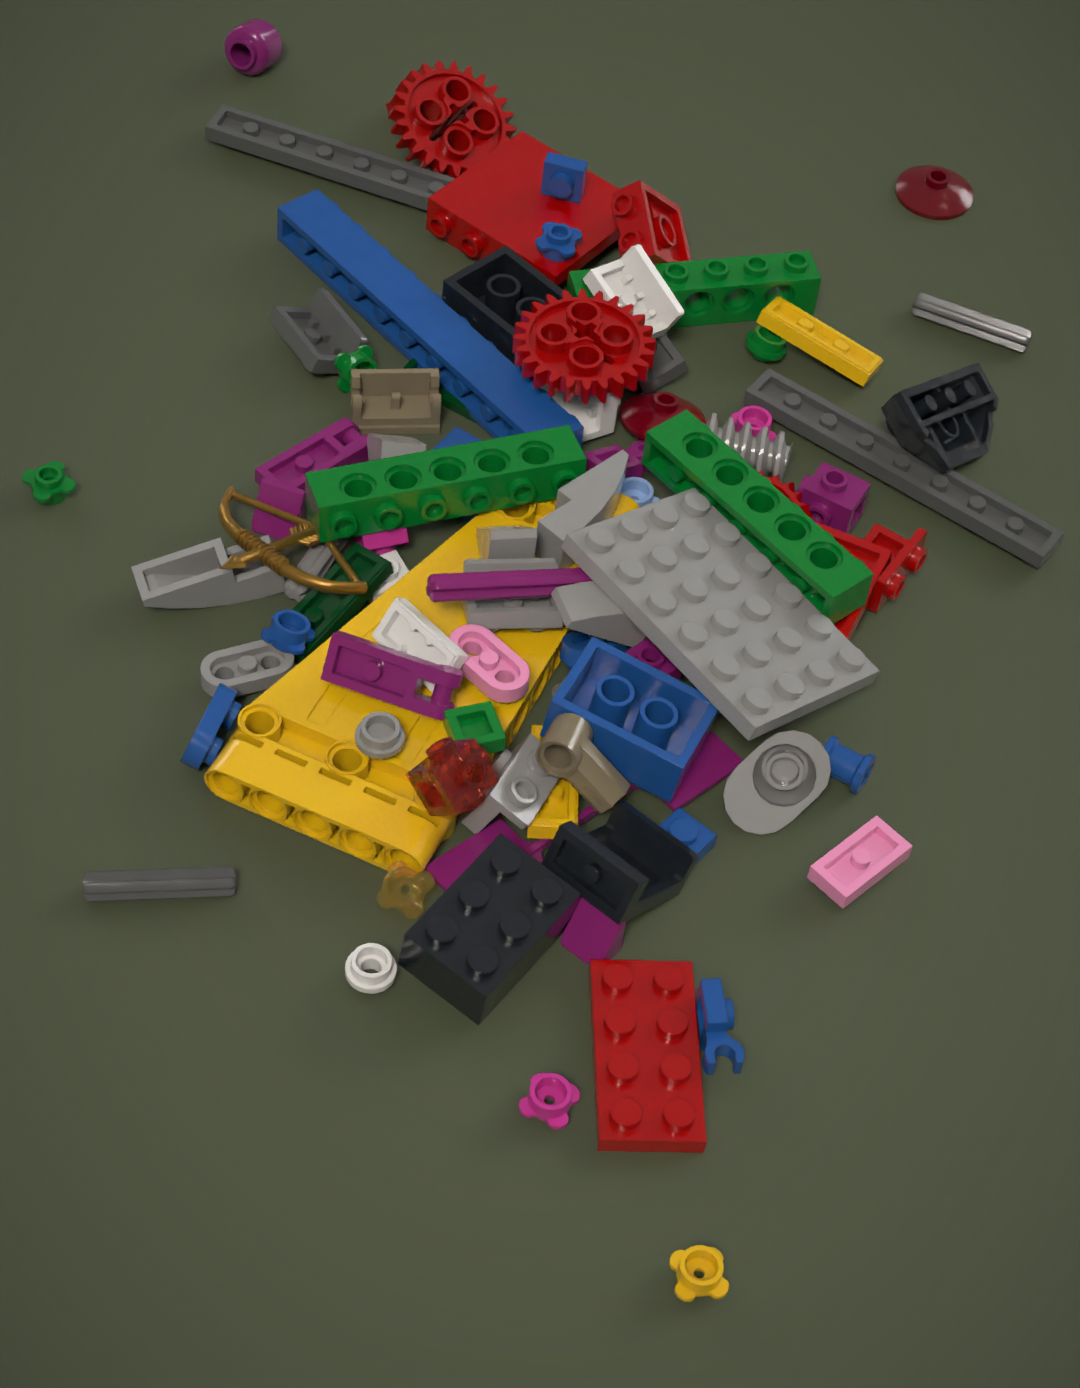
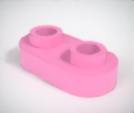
(495, 668)

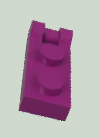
(329, 448)
(389, 674)

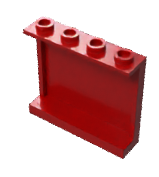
(502, 206)

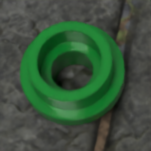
(765, 344)

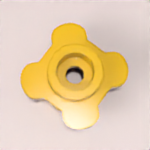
(702, 1259)

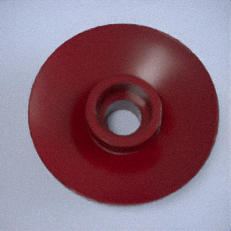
(934, 192)
(650, 409)

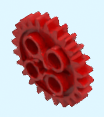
(429, 95)
(583, 346)

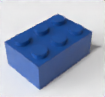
(638, 716)

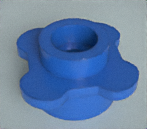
(558, 241)
(289, 632)

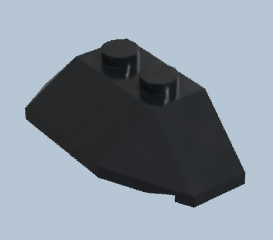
(945, 417)

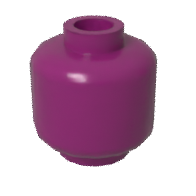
(253, 47)

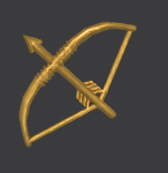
(269, 553)

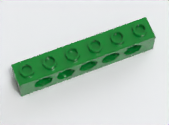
(732, 286)
(690, 455)
(442, 483)

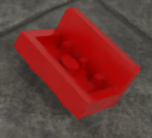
(906, 558)

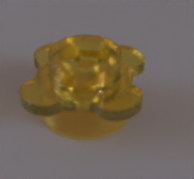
(398, 877)

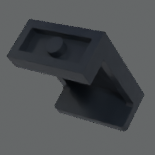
(621, 865)

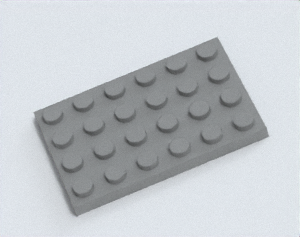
(720, 612)

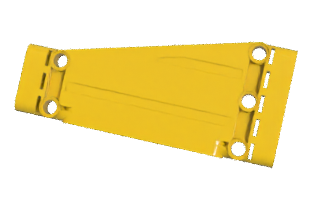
(297, 740)

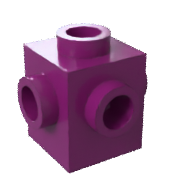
(834, 497)

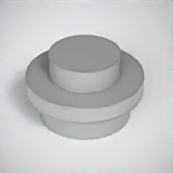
(379, 735)

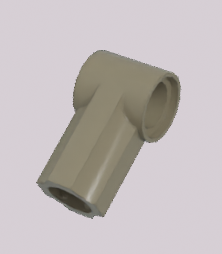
(570, 754)

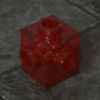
(453, 776)

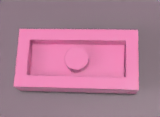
(859, 861)

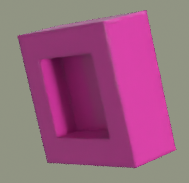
(383, 541)

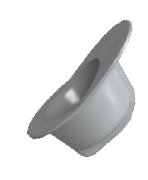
(776, 782)

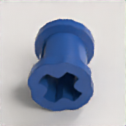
(849, 765)

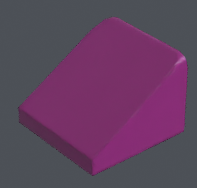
(282, 497)
(592, 934)

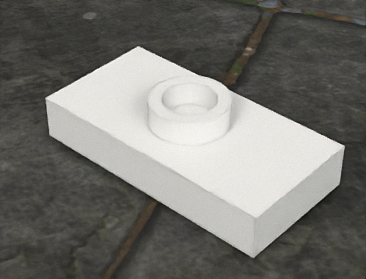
(413, 633)

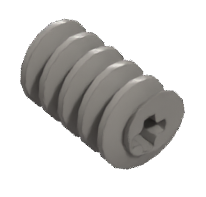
(756, 451)

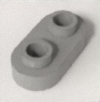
(245, 668)

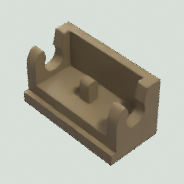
(395, 401)

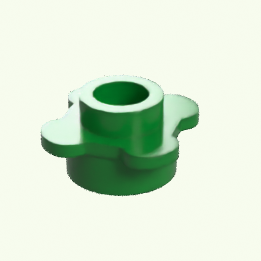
(346, 361)
(49, 483)

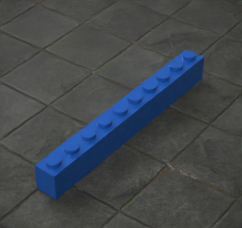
(416, 319)

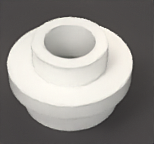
(370, 957)

